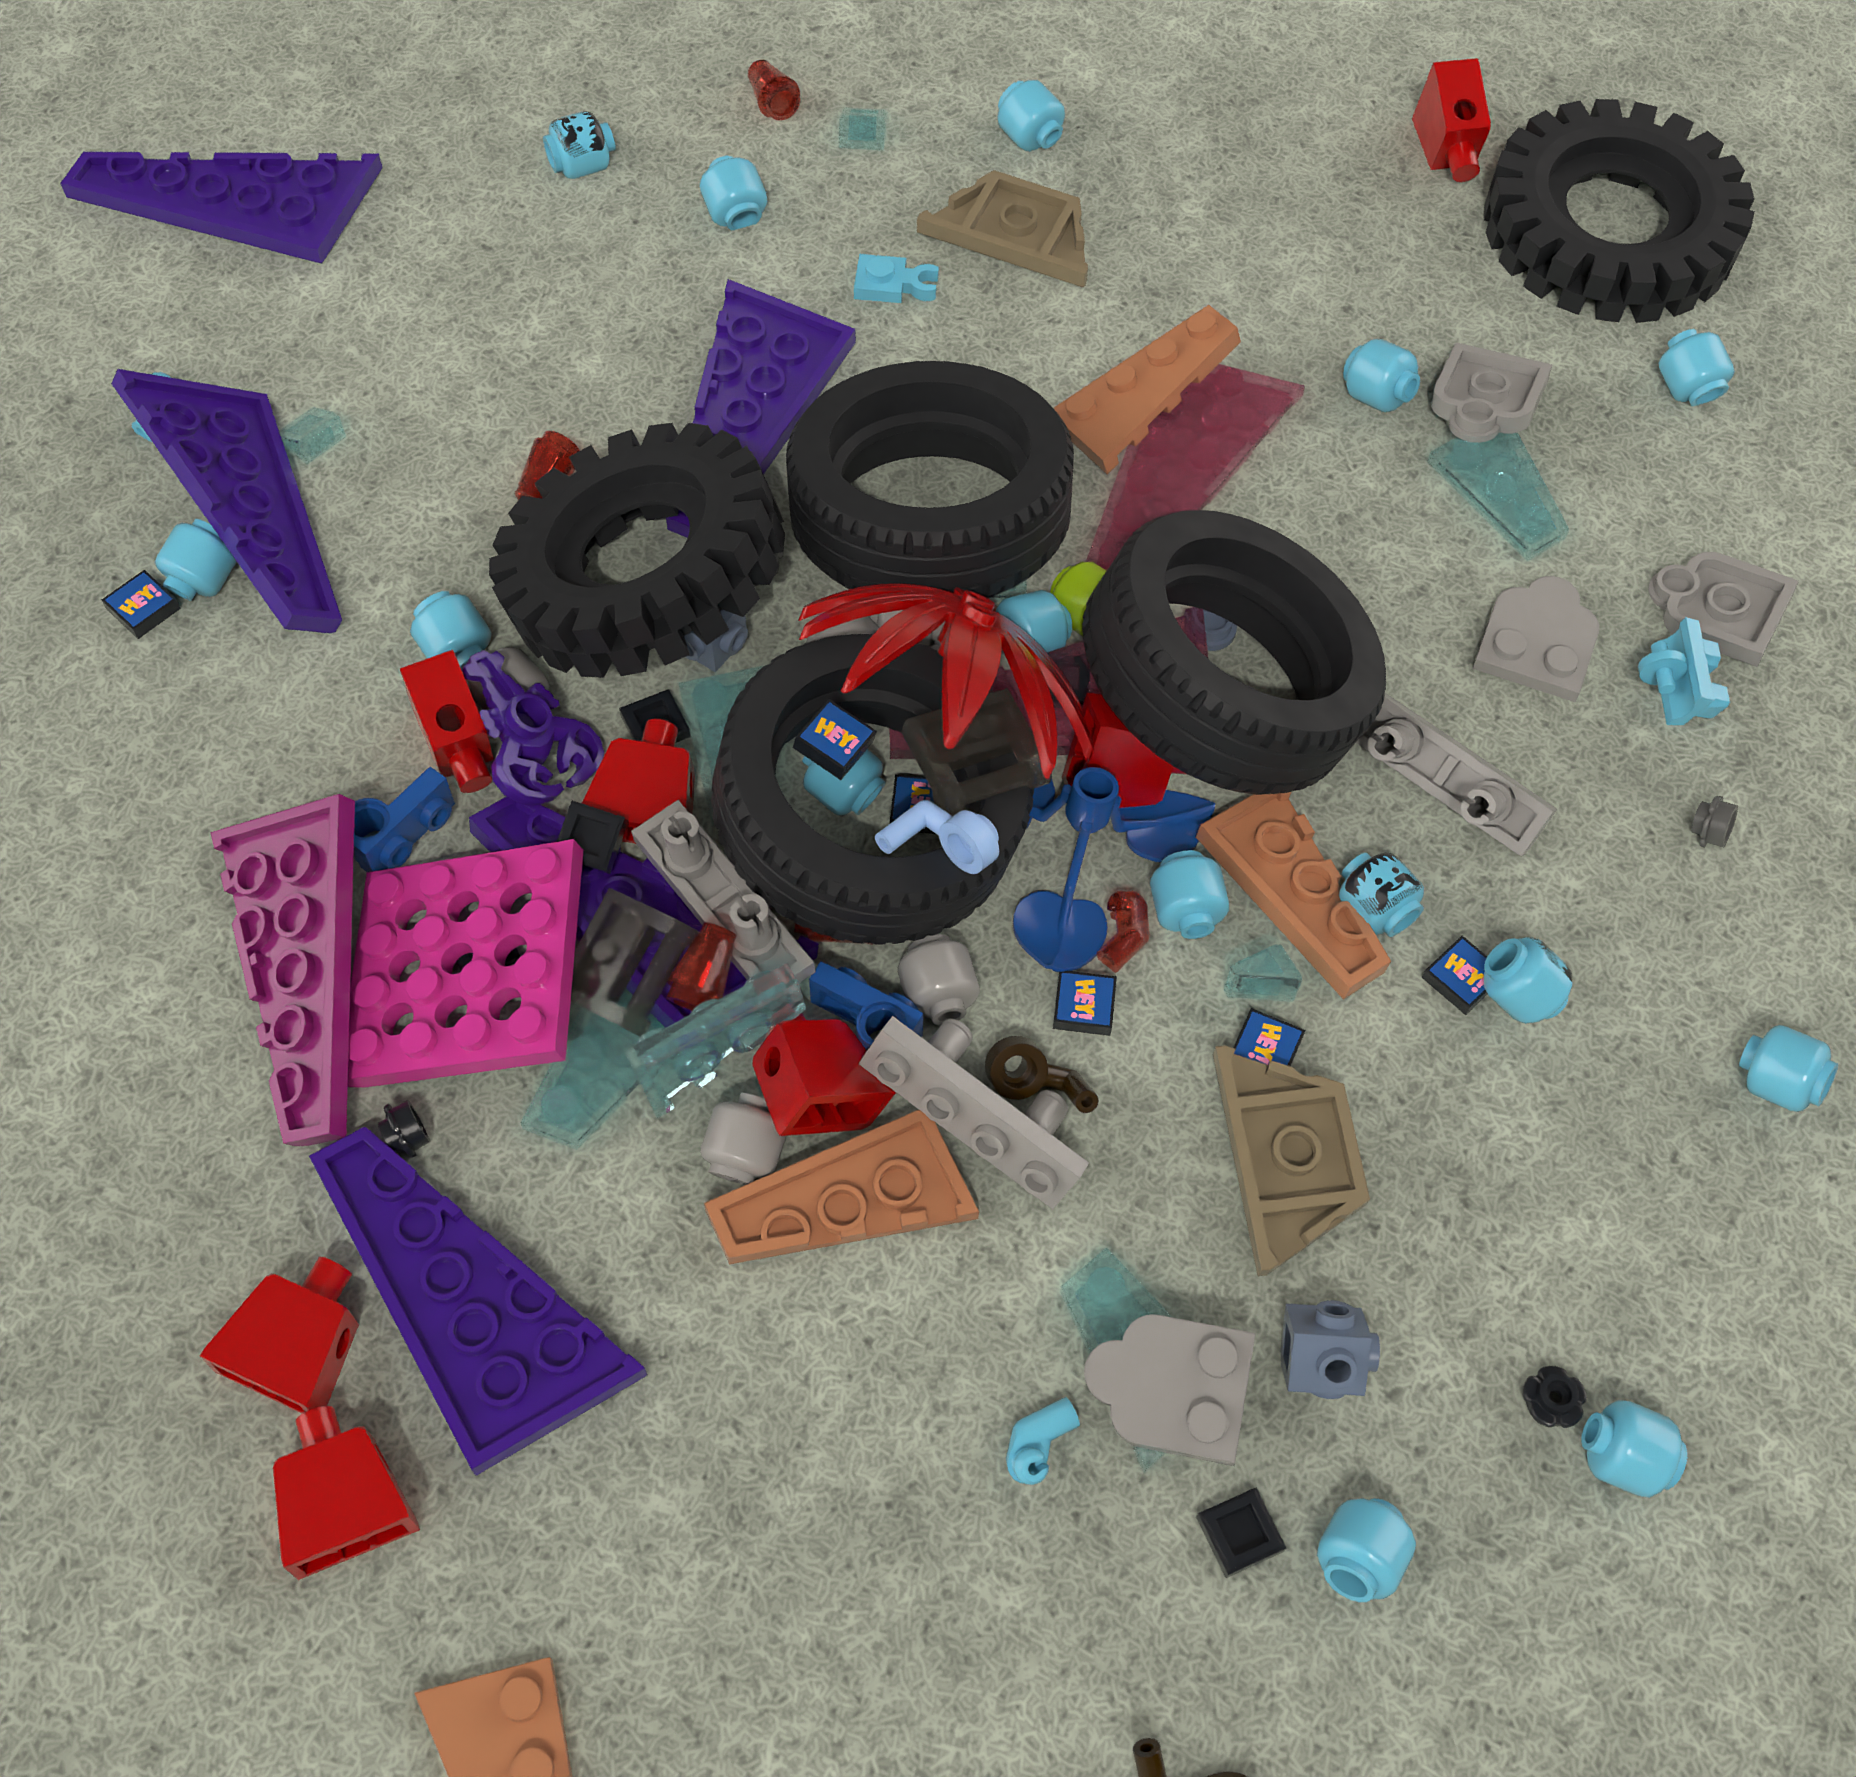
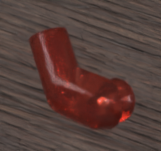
(1132, 925)

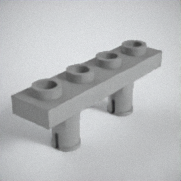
(1457, 776)
(718, 894)
(974, 1113)

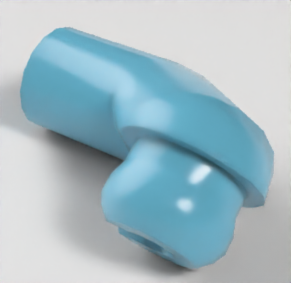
(1032, 1440)

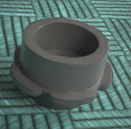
(1714, 821)

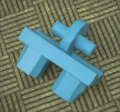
(1682, 672)

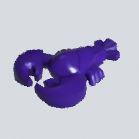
(527, 734)

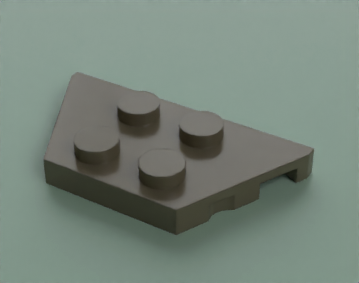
(1015, 224)
(1290, 1154)

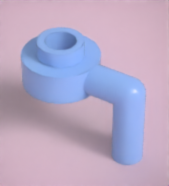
(965, 837)

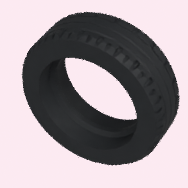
(926, 413)
(1191, 707)
(801, 870)

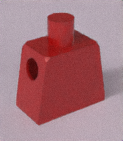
(1453, 117)
(449, 720)
(1137, 769)
(643, 776)
(815, 1078)
(288, 1338)
(335, 1496)

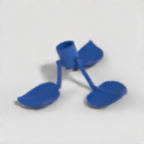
(1070, 932)

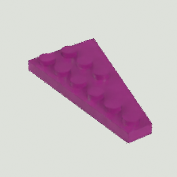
(295, 953)

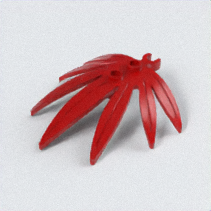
(970, 654)

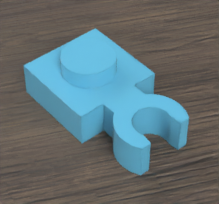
(888, 278)

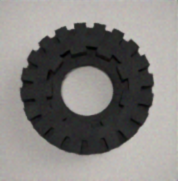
(1670, 271)
(593, 623)

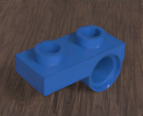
(416, 810)
(852, 999)

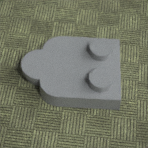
(1488, 392)
(1729, 598)
(1540, 638)
(1175, 1386)

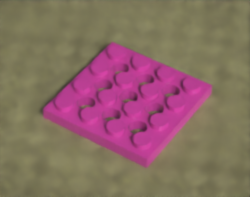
(479, 1039)

